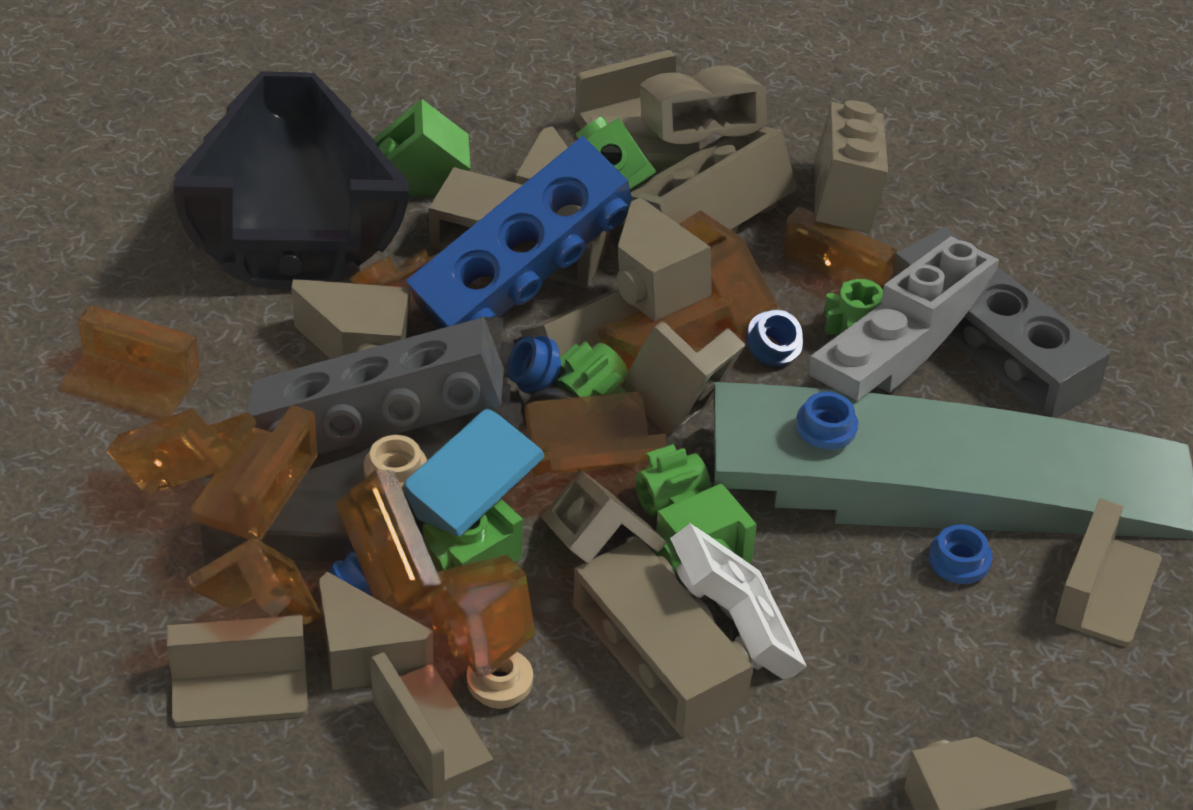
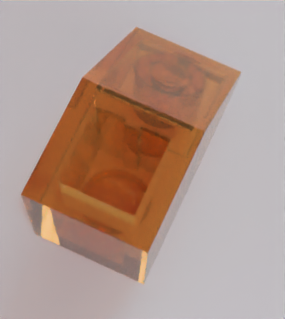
(732, 273)
(483, 612)

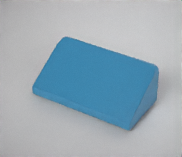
(470, 473)

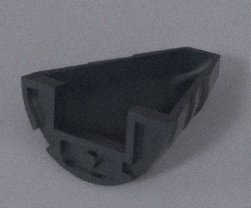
(289, 186)

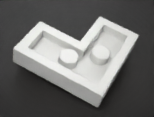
(743, 596)

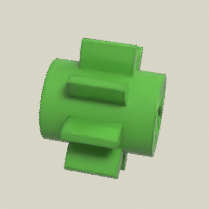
(855, 301)
(591, 371)
(670, 478)

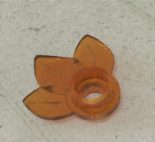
(387, 274)

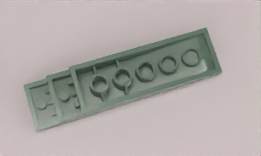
(951, 465)

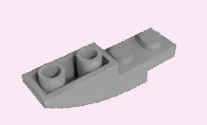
(909, 324)

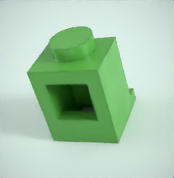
(633, 163)
(713, 513)
(491, 536)

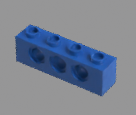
(529, 214)

